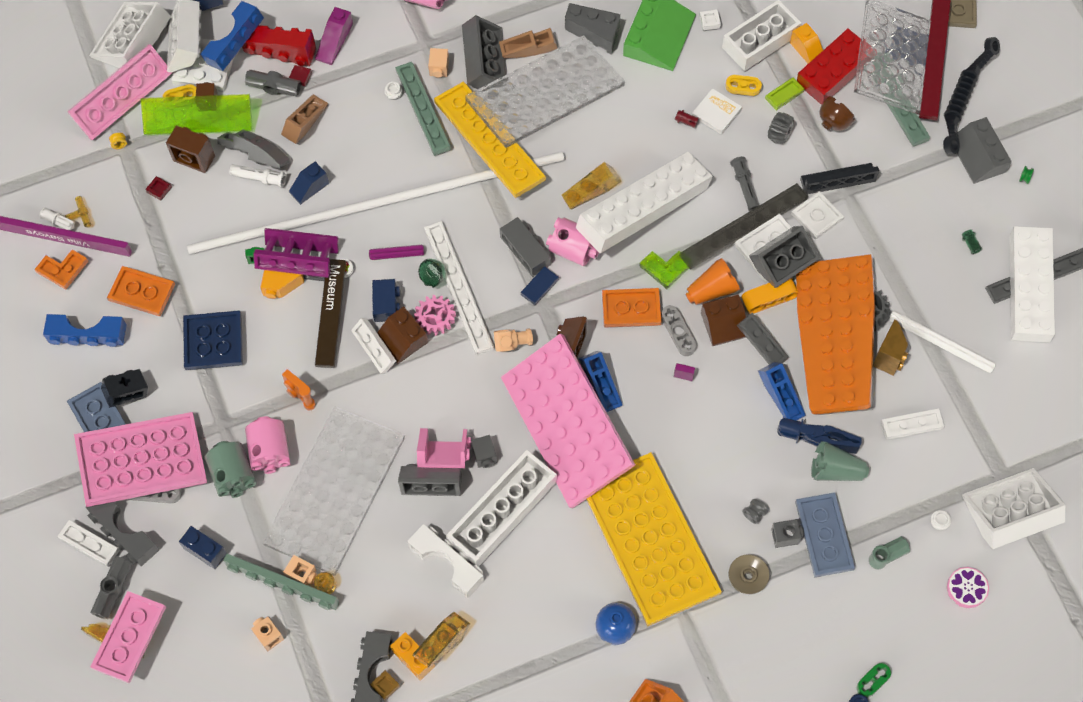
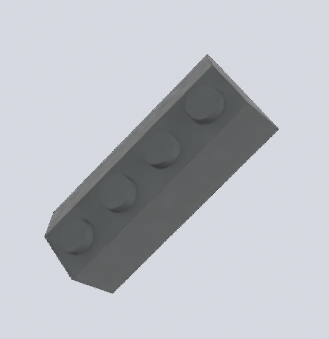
(482, 52)

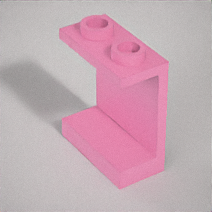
(442, 454)

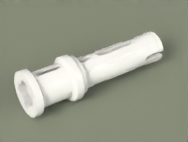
(266, 176)

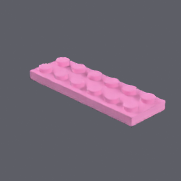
(119, 92)

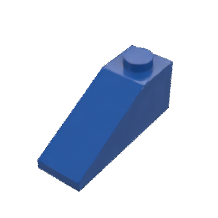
(601, 380)
(781, 390)

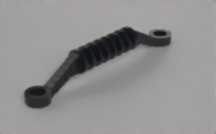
(962, 94)

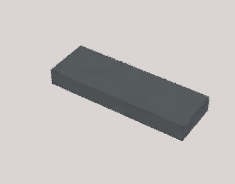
(762, 340)

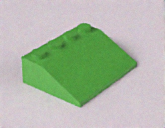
(658, 33)

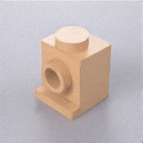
(298, 565)
(270, 638)

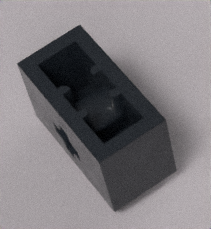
(124, 387)

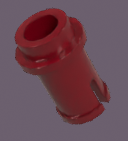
(686, 118)

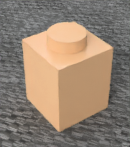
(438, 62)

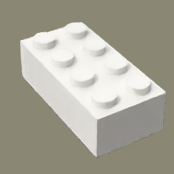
(760, 35)

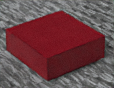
(301, 73)
(158, 188)

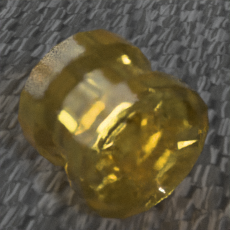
(328, 586)

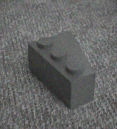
(595, 24)

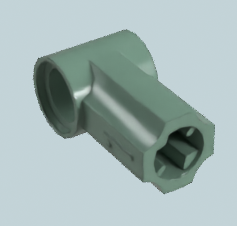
(889, 552)

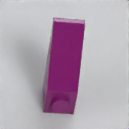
(334, 35)

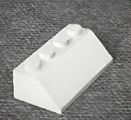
(184, 35)

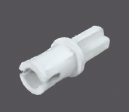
(56, 219)

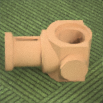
(509, 339)

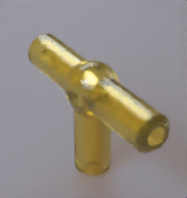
(81, 212)

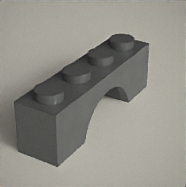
(138, 545)
(375, 650)

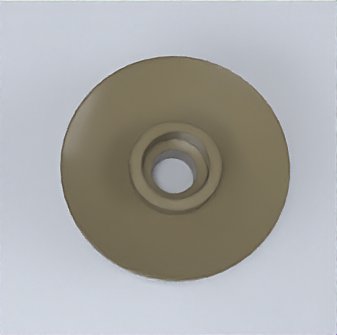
(748, 565)

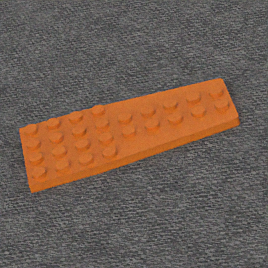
(837, 332)

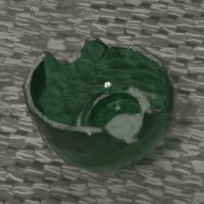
(431, 272)

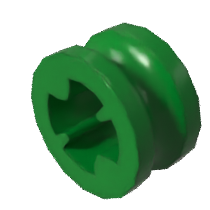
(1026, 174)

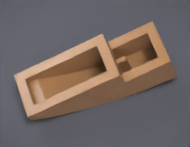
(528, 44)

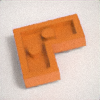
(63, 272)

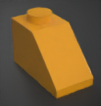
(806, 42)
(279, 284)

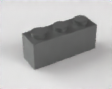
(525, 246)

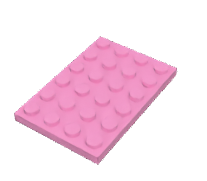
(139, 459)

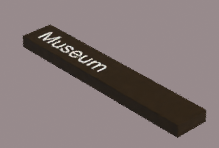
(330, 315)

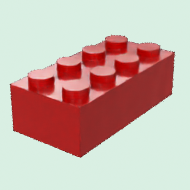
(831, 67)

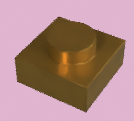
(385, 685)

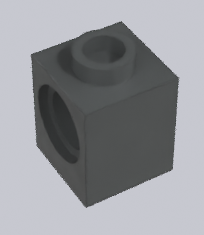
(484, 451)
(782, 540)

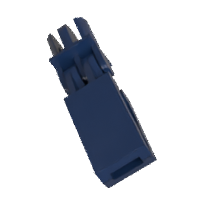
(816, 433)

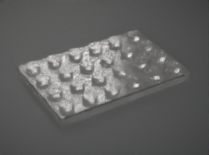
(892, 56)

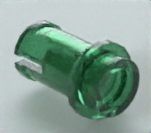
(971, 241)

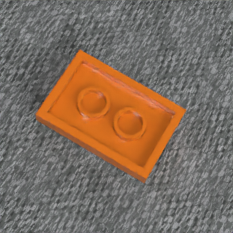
(141, 291)
(631, 307)

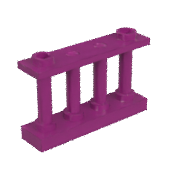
(296, 263)

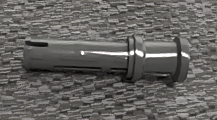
(743, 176)

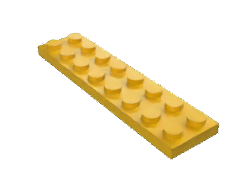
(508, 164)

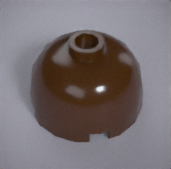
(835, 115)

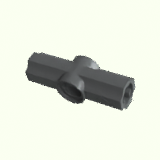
(272, 82)
(106, 599)

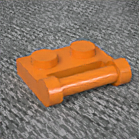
(298, 389)

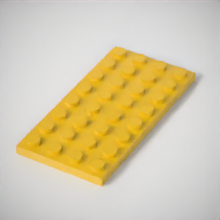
(652, 542)

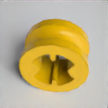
(118, 140)

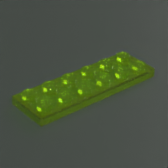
(197, 113)

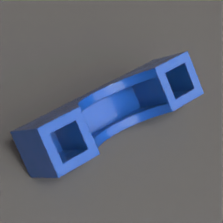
(222, 51)
(108, 331)

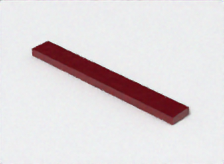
(935, 59)

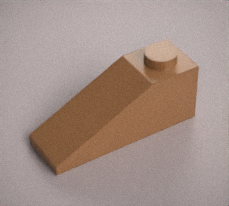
(303, 118)

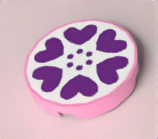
(967, 587)

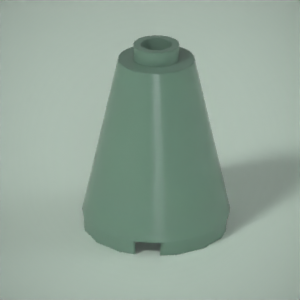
(837, 465)

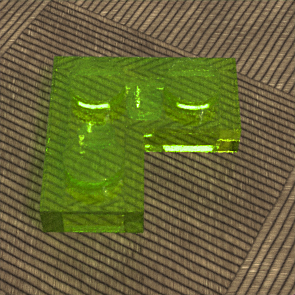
(664, 272)

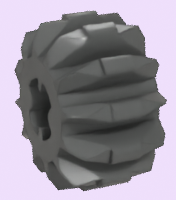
(780, 127)

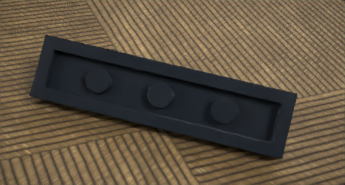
(839, 178)

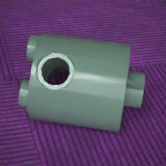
(230, 469)

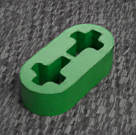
(877, 684)

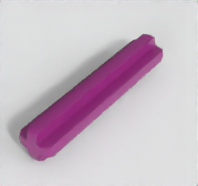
(396, 252)

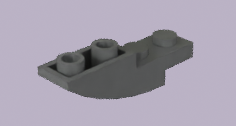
(257, 147)

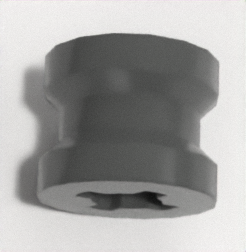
(755, 511)

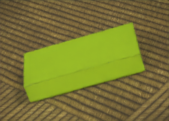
(784, 93)

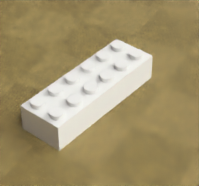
(1032, 284)
(502, 508)

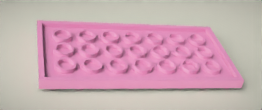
(567, 421)

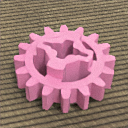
(438, 307)

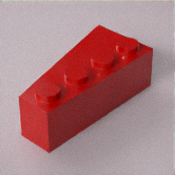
(282, 44)

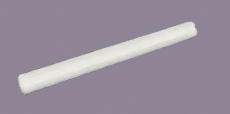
(943, 342)

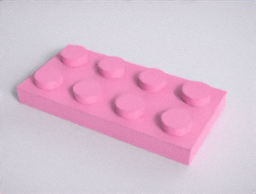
(128, 637)

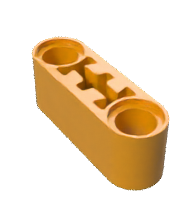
(768, 296)

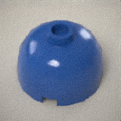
(615, 623)

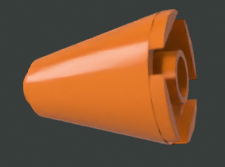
(712, 284)

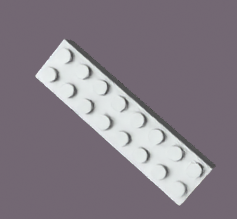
(643, 202)

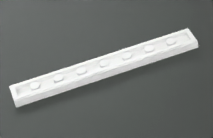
(459, 289)

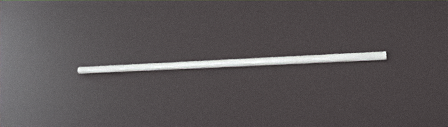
(360, 206)

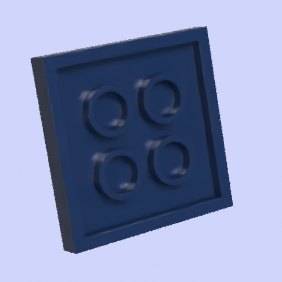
(212, 340)

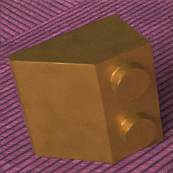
(892, 351)

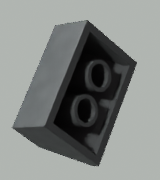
(982, 151)
(785, 256)
(429, 481)

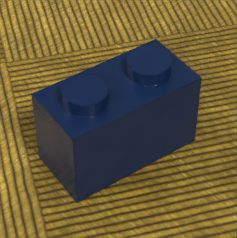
(384, 299)
(202, 547)

